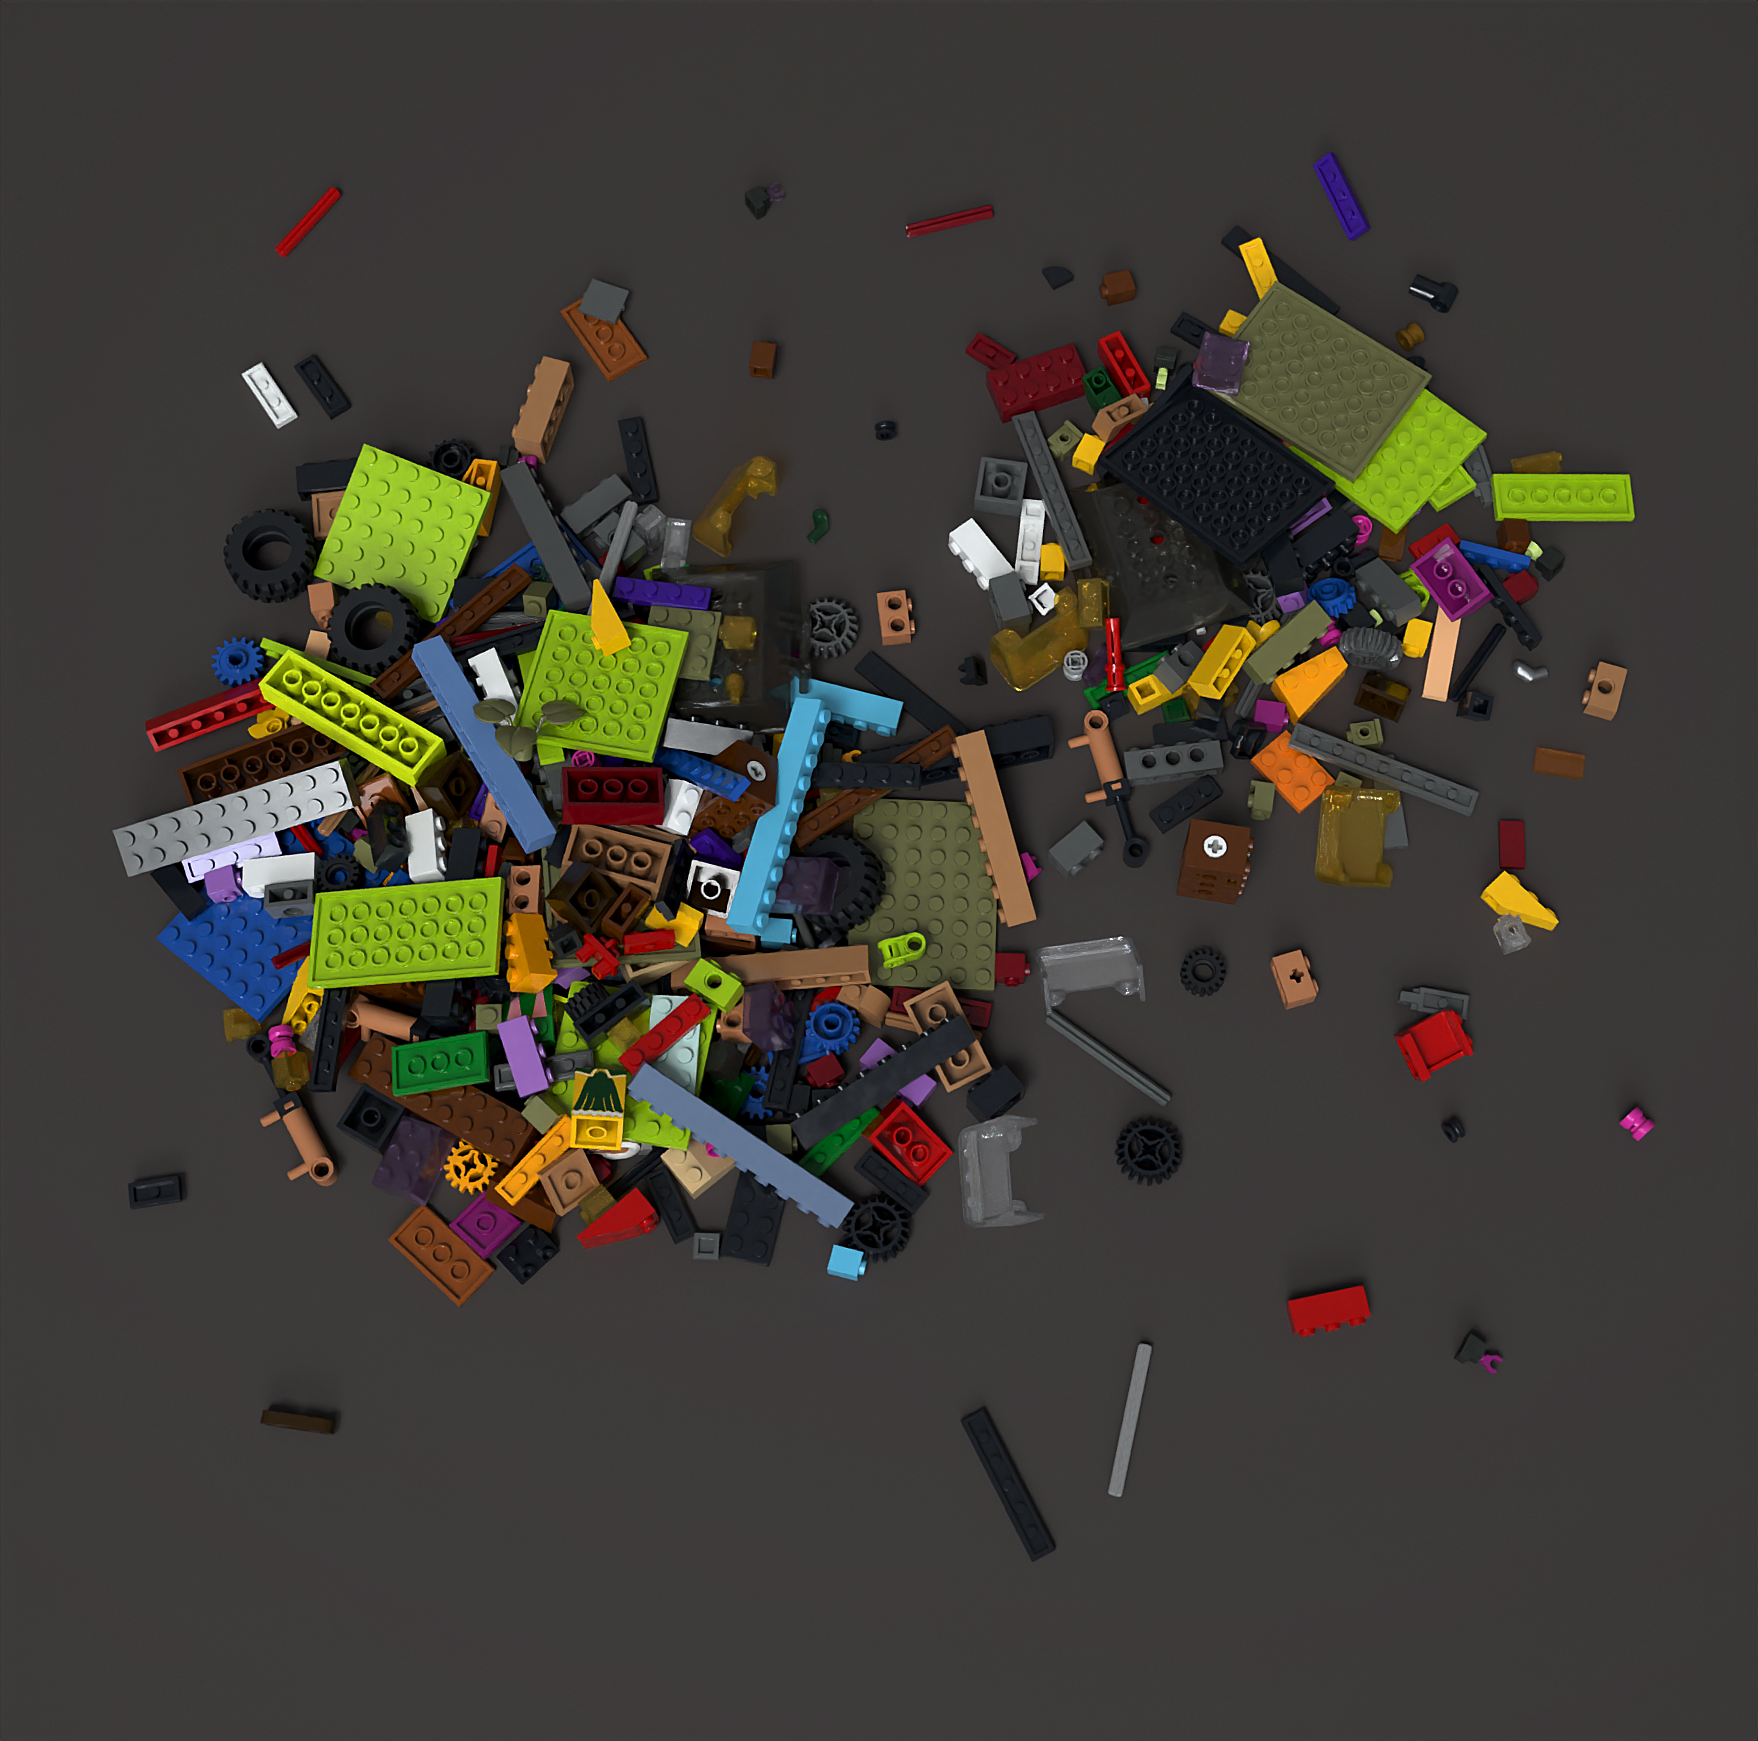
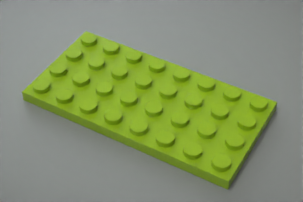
(406, 933)

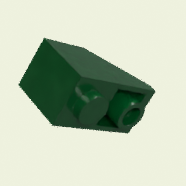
(1099, 389)

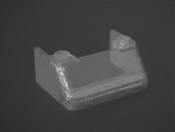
(1089, 967)
(987, 1174)

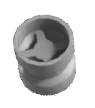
(1074, 670)

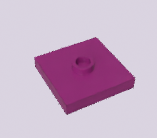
(484, 1226)

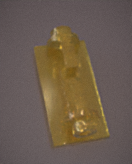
(1538, 464)

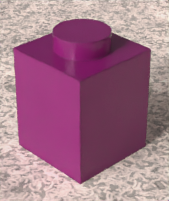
(1271, 714)

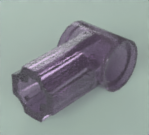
(1094, 673)

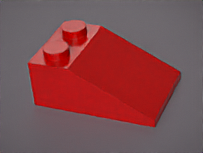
(906, 1142)
(623, 1221)

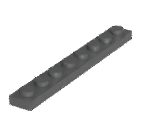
(1051, 491)
(1383, 769)

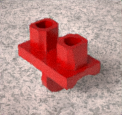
(603, 952)

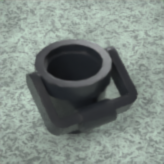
(1247, 737)

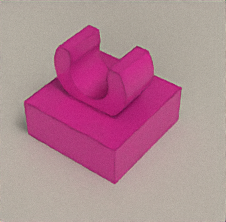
(1029, 869)

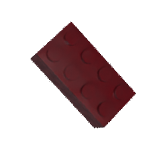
(1036, 382)
(612, 796)

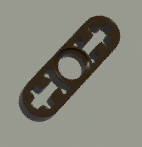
(298, 1422)

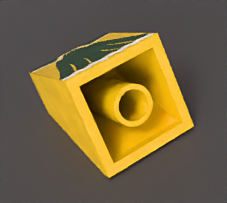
(598, 1109)

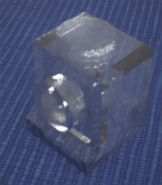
(1510, 941)

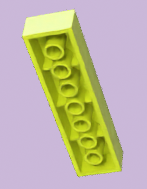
(351, 718)

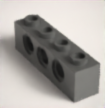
(1163, 772)

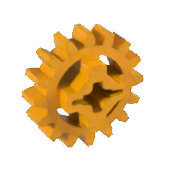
(467, 1176)

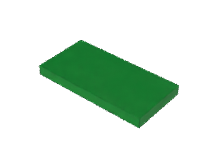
(440, 1063)

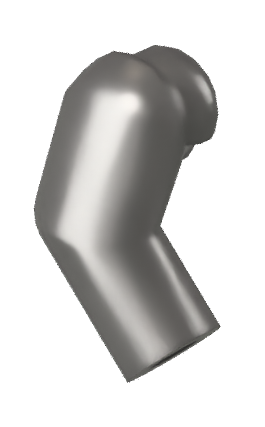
(1528, 674)

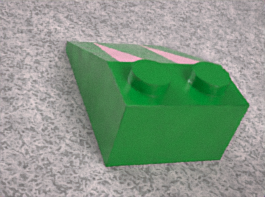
(538, 1007)

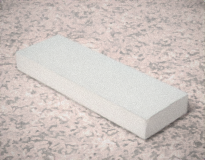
(269, 395)

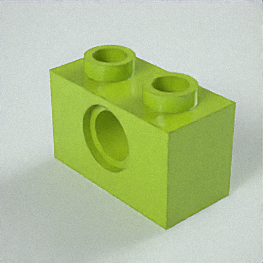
(725, 995)

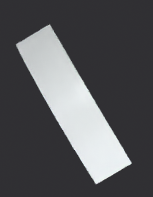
(1030, 541)

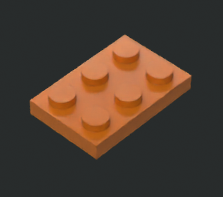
(1296, 774)

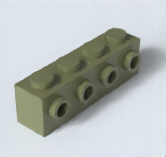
(1286, 642)

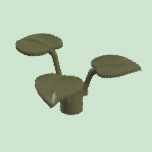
(518, 740)

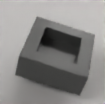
(706, 1246)

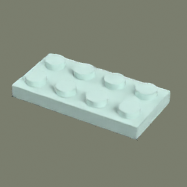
(681, 1060)

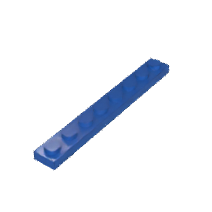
(701, 772)

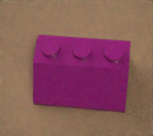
(1452, 580)

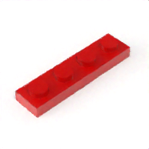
(665, 1034)

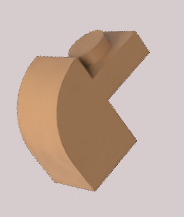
(868, 1001)

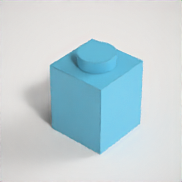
(778, 932)
(846, 1263)

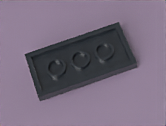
(752, 1221)

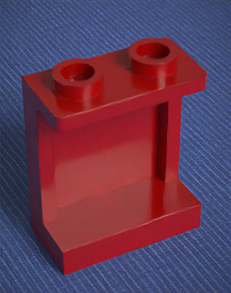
(1433, 1043)

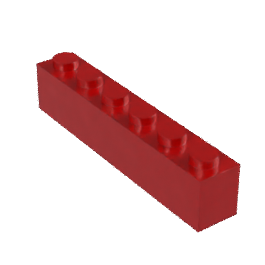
(206, 715)

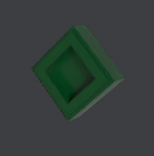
(1175, 711)

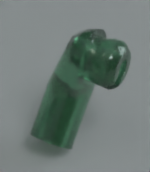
(821, 526)

